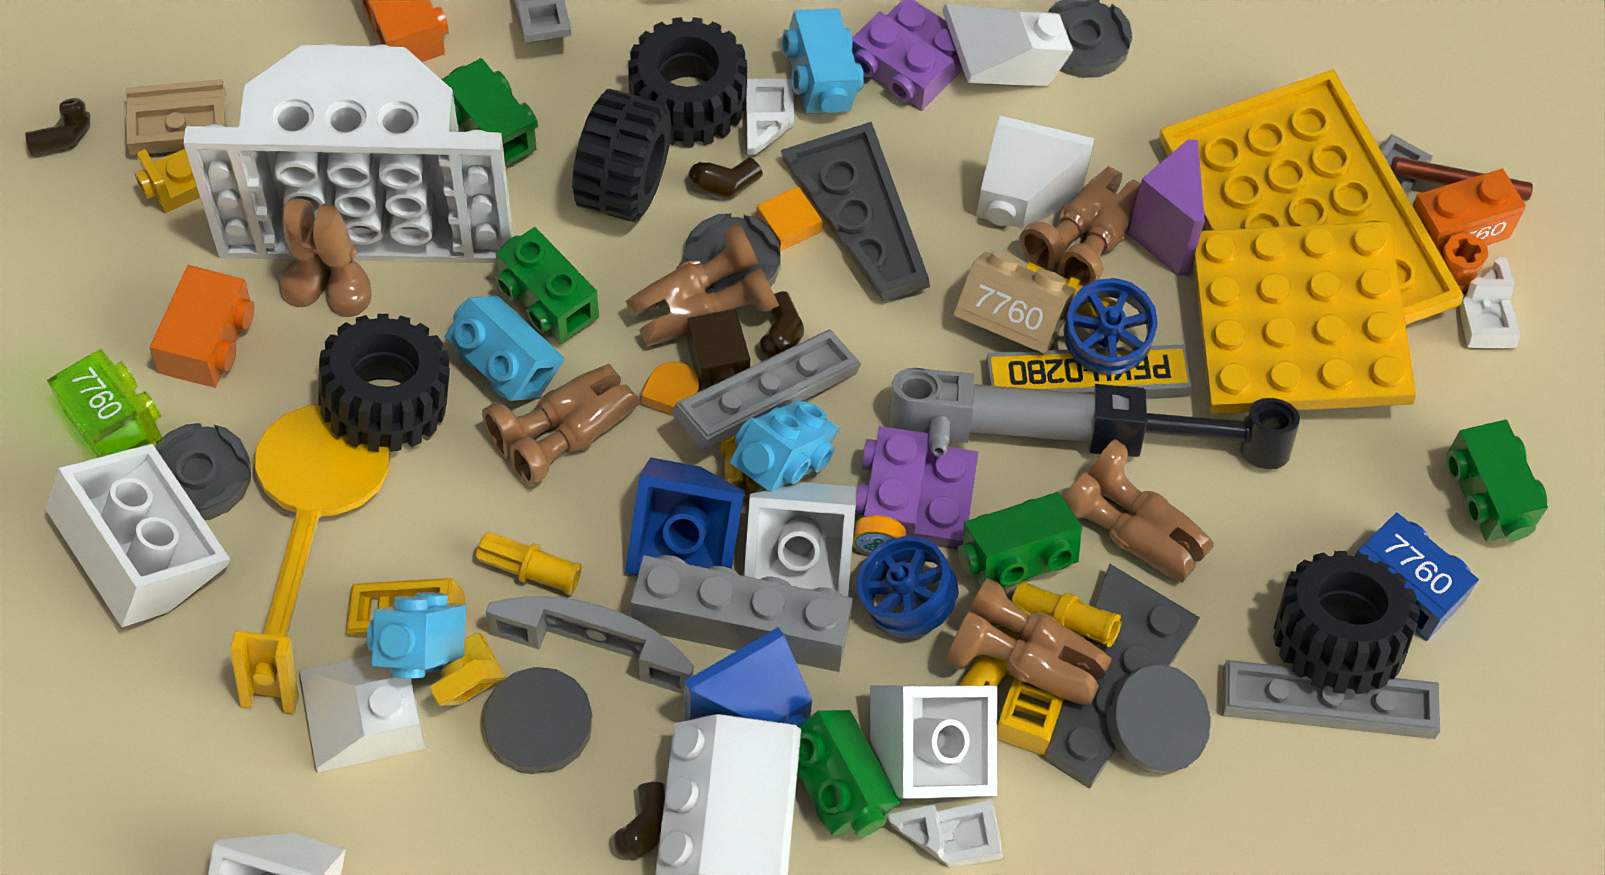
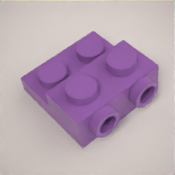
(908, 53)
(916, 487)

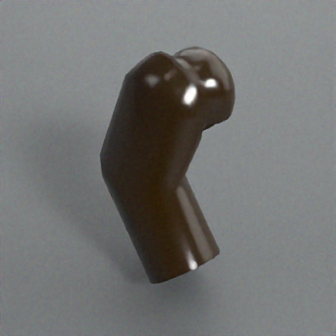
(64, 133)
(723, 181)
(786, 330)
(644, 830)

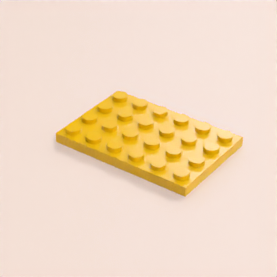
(1311, 161)

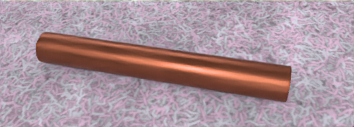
(1446, 175)

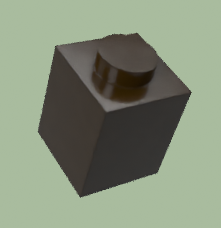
(717, 347)

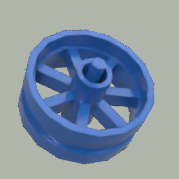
(1110, 326)
(905, 584)

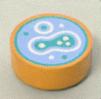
(874, 531)

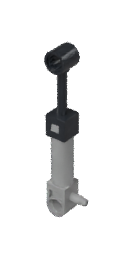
(953, 406)

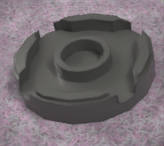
(1097, 36)
(708, 241)
(208, 466)
(1159, 719)
(538, 720)

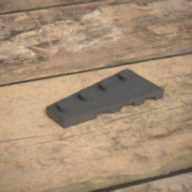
(859, 201)

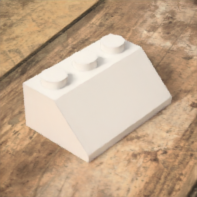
(134, 532)
(729, 797)

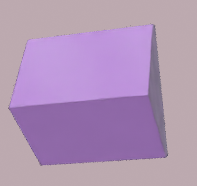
(1171, 209)

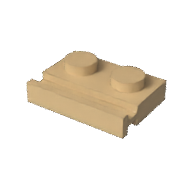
(161, 112)

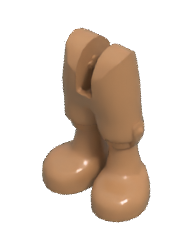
(1092, 212)
(317, 247)
(687, 285)
(577, 410)
(1151, 528)
(1048, 656)

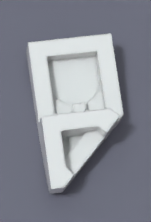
(768, 112)
(1488, 310)
(953, 835)

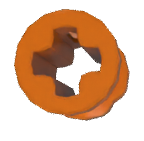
(1464, 257)

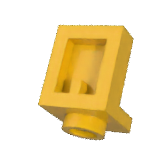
(167, 179)
(468, 675)

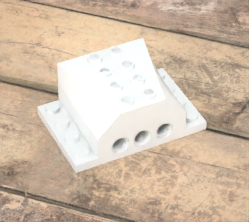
(359, 135)

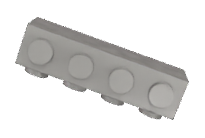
(734, 610)

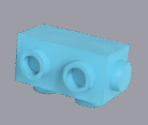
(822, 60)
(503, 348)
(784, 444)
(417, 634)

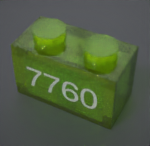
(104, 406)

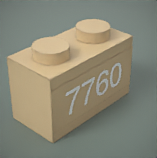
(1015, 300)

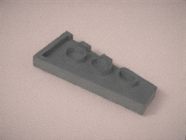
(1149, 635)

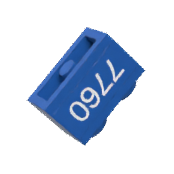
(1437, 578)

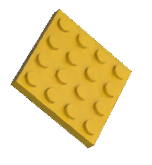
(1303, 317)

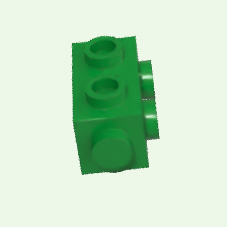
(487, 104)
(546, 285)
(1497, 481)
(1021, 541)
(843, 774)

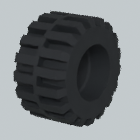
(694, 52)
(621, 155)
(380, 413)
(1340, 652)

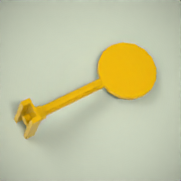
(315, 476)

